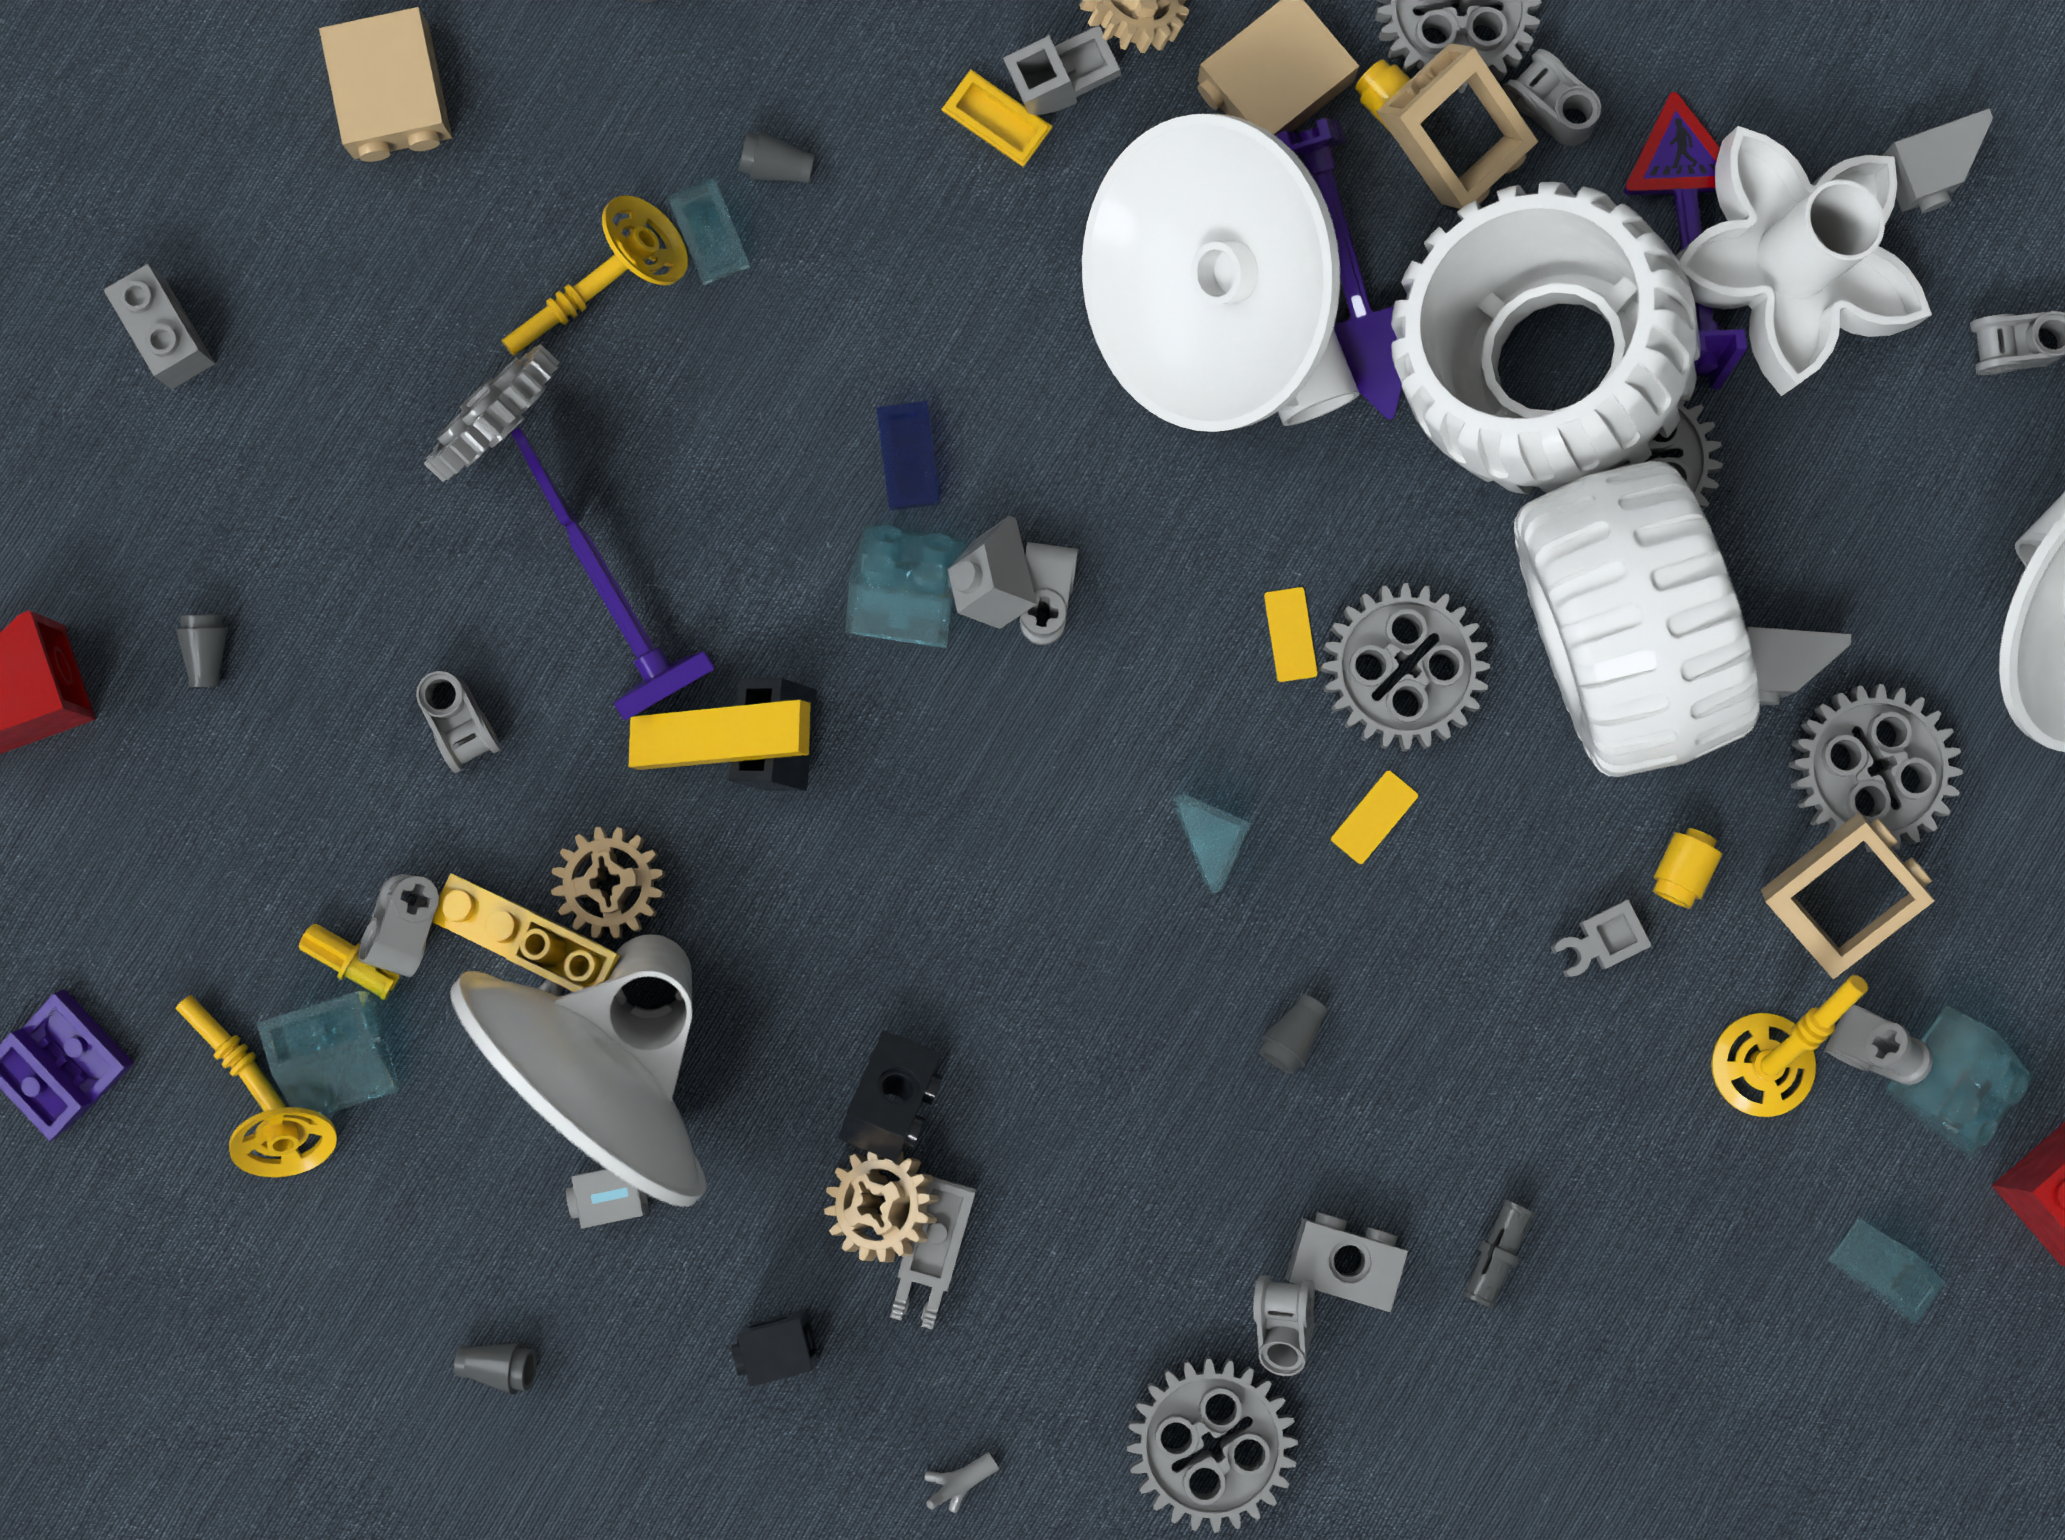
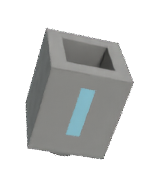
(604, 1198)

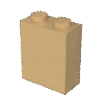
(1278, 69)
(385, 84)

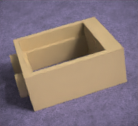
(1426, 93)
(1781, 891)

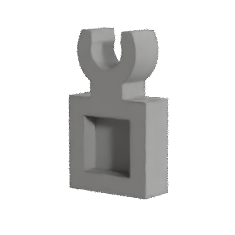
(1608, 937)

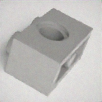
(159, 326)
(1370, 1284)

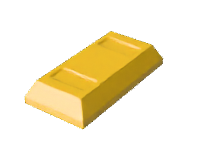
(996, 118)

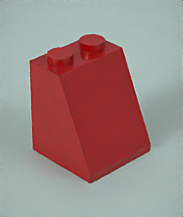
(38, 682)
(2037, 1192)

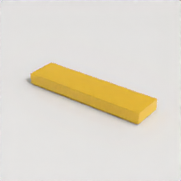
(720, 735)

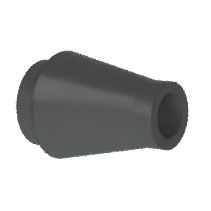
(774, 159)
(202, 648)
(1293, 1035)
(500, 1366)

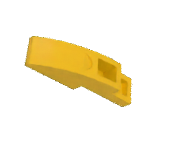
(523, 936)

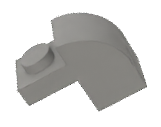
(1055, 75)

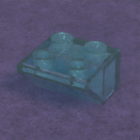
(903, 586)
(330, 1054)
(1969, 1084)

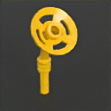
(629, 254)
(1773, 1057)
(282, 1126)

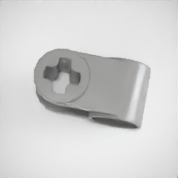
(1547, 91)
(2013, 342)
(1052, 580)
(456, 723)
(398, 930)
(1880, 1047)
(1283, 1324)

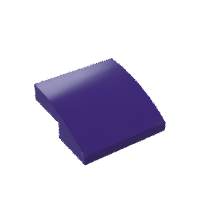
(59, 1065)

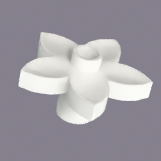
(1802, 255)

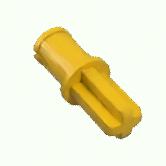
(344, 959)

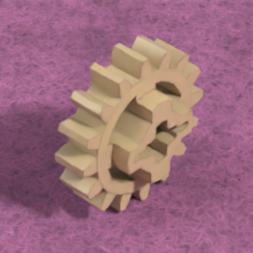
(1136, 20)
(586, 886)
(901, 1213)

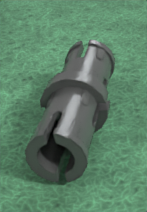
(1498, 1254)

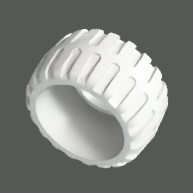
(1497, 273)
(1638, 618)

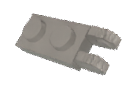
(935, 1260)

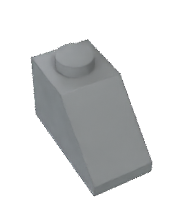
(1937, 161)
(993, 577)
(1790, 658)

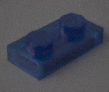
(908, 455)

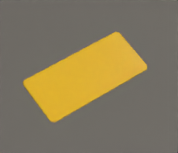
(1290, 634)
(1374, 817)

